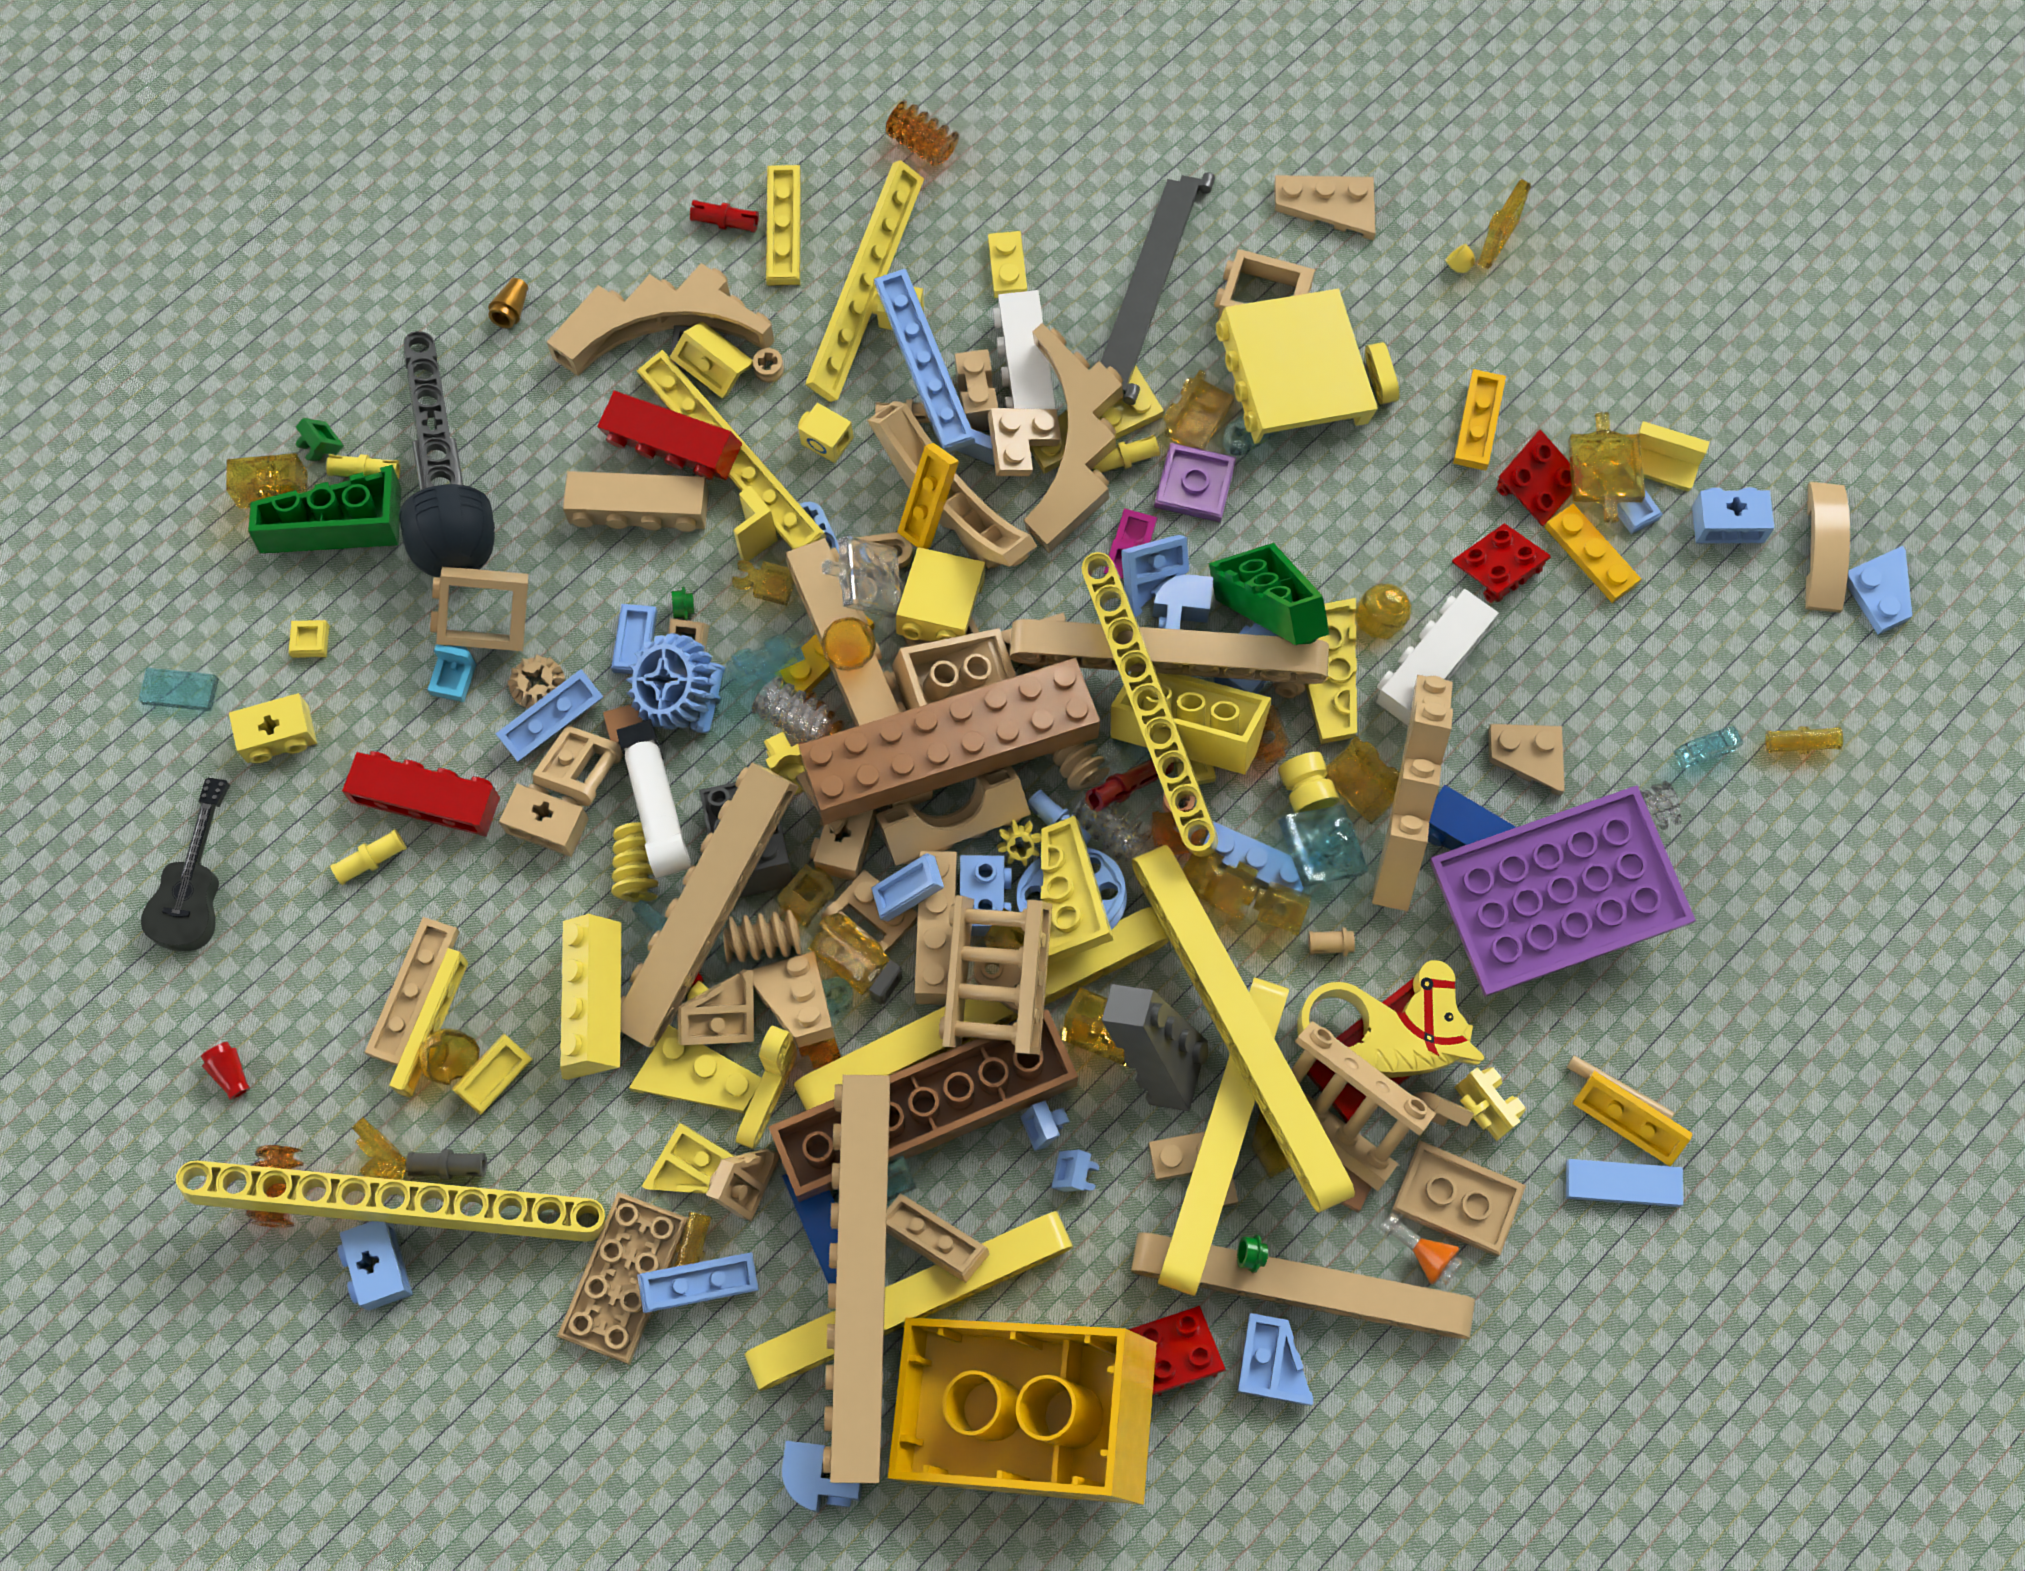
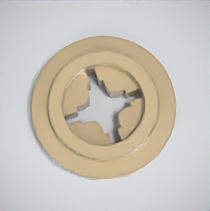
(520, 685)

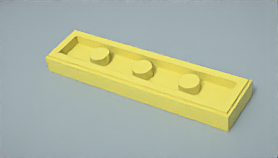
(783, 225)
(429, 1020)

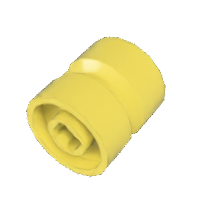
(1307, 781)

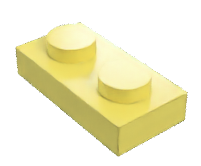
(1007, 262)

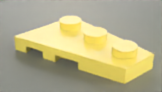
(695, 1075)

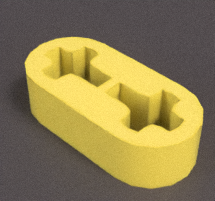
(1382, 373)

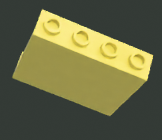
(1295, 363)

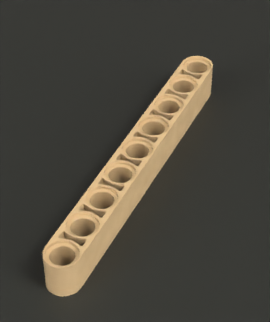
(1173, 651)
(1321, 1289)

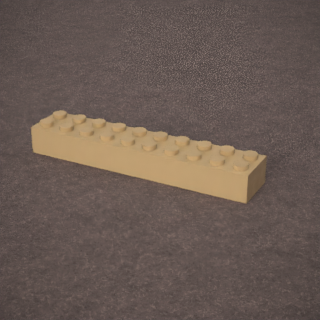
(859, 1280)

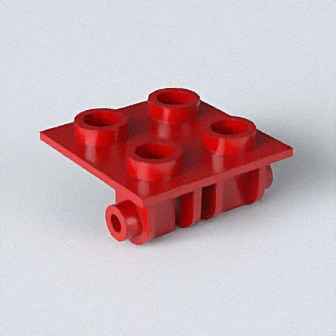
(1538, 478)
(1502, 561)
(1182, 1349)

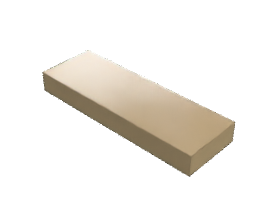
(934, 1238)

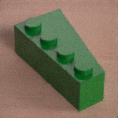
(330, 516)
(1271, 593)

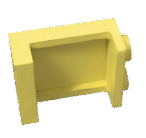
(939, 596)

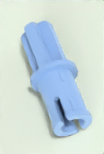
(706, 717)
(1050, 812)

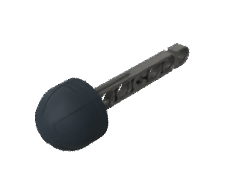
(448, 521)

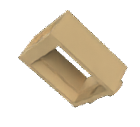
(1262, 267)
(480, 579)

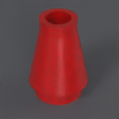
(226, 1069)

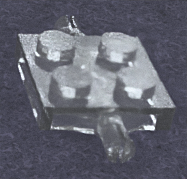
(867, 576)

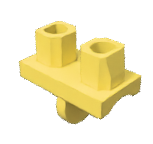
(784, 759)
(1489, 1108)

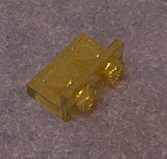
(1197, 412)
(1364, 779)
(849, 952)
(386, 1159)

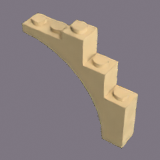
(654, 306)
(1076, 489)
(977, 526)
(1415, 793)

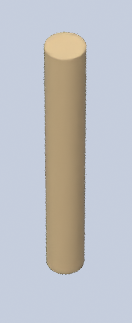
(1585, 1070)

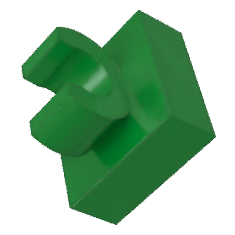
(318, 437)

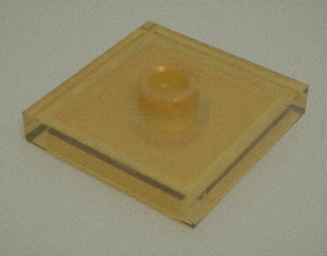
(1504, 223)

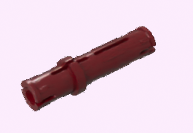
(1121, 786)

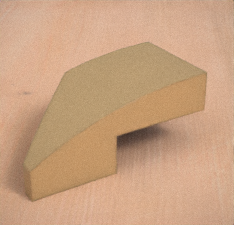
(1445, 1109)

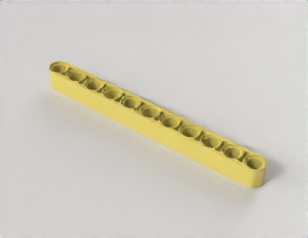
(1243, 1030)
(920, 1040)
(377, 1190)

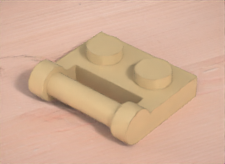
(568, 759)
(861, 900)

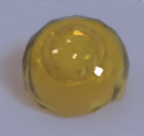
(1383, 610)
(848, 644)
(447, 1055)

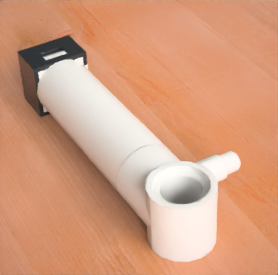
(653, 799)

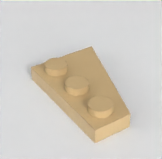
(1332, 199)

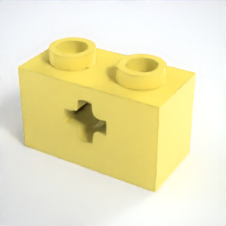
(272, 728)

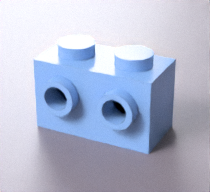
(984, 881)

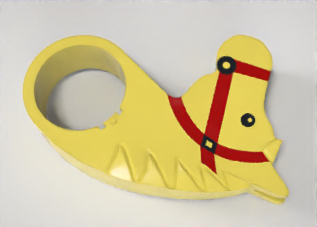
(1413, 1042)

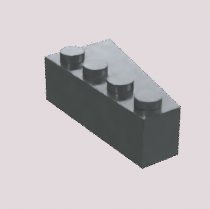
(1156, 1044)

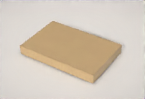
(1458, 1198)

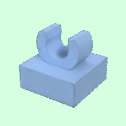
(1043, 1125)
(1072, 1171)

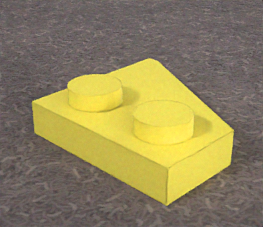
(686, 1163)

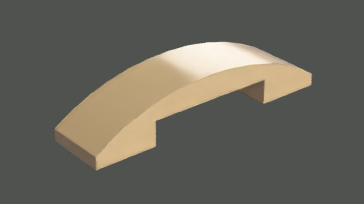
(1829, 547)

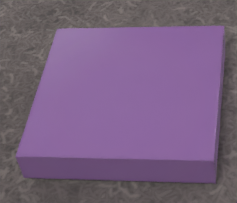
(1195, 482)

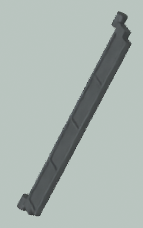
(1150, 277)

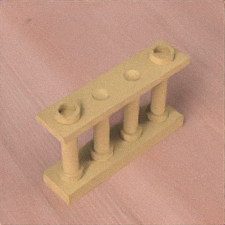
(1027, 995)
(1354, 1151)

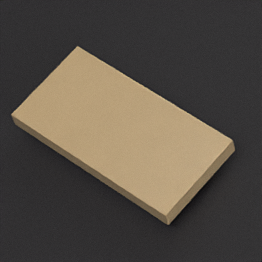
(607, 1303)

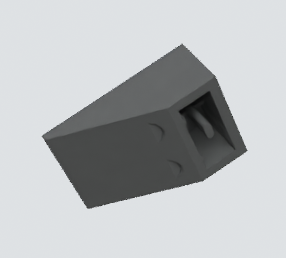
(773, 867)

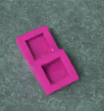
(1133, 530)

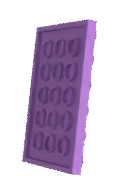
(1561, 890)

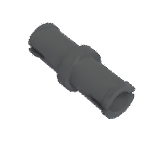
(446, 1164)

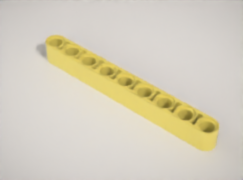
(1138, 689)
(1216, 1160)
(914, 1298)

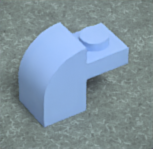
(1183, 599)
(805, 1478)

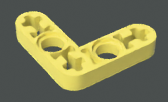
(778, 1058)

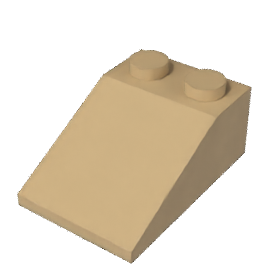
(951, 667)

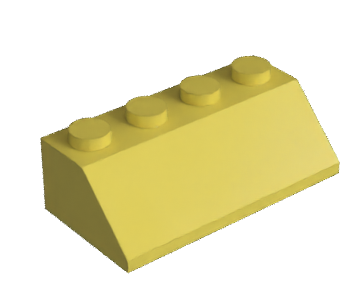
(1213, 720)
(590, 996)

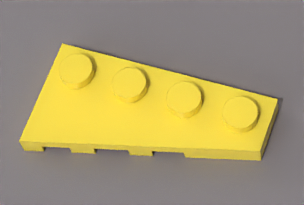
(1122, 417)
(1336, 699)
(1072, 889)

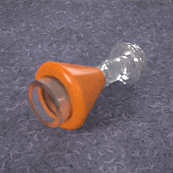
(1436, 1258)

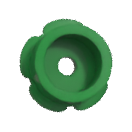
(682, 604)
(1252, 1253)

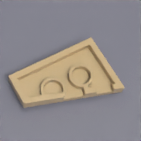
(796, 997)

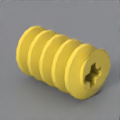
(631, 865)

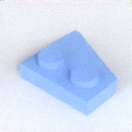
(1150, 566)
(1883, 590)
(1271, 1362)

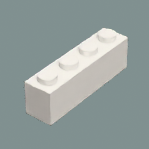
(1026, 367)
(1439, 653)

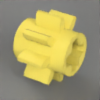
(1028, 841)

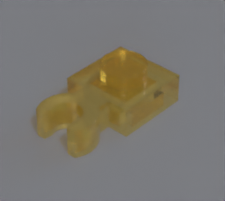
(769, 583)

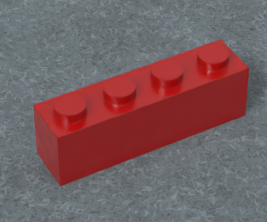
(670, 436)
(421, 793)

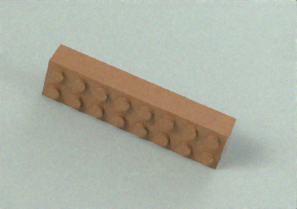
(949, 741)
(933, 1104)

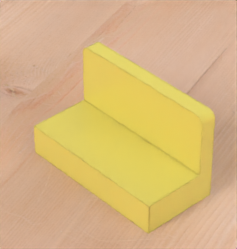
(710, 358)
(1670, 455)
(758, 530)

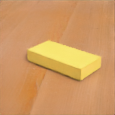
(492, 1074)

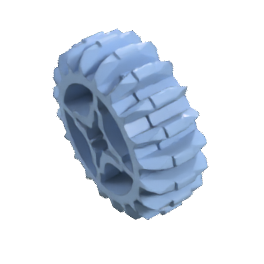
(668, 660)

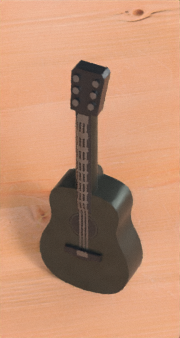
(182, 908)

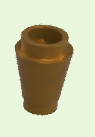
(508, 304)

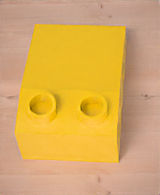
(1024, 1409)

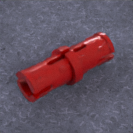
(724, 216)

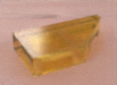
(1268, 1150)

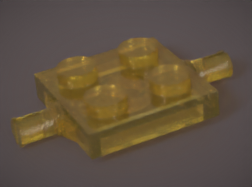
(1606, 467)

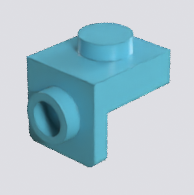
(452, 672)

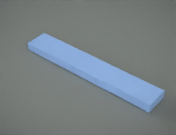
(924, 361)

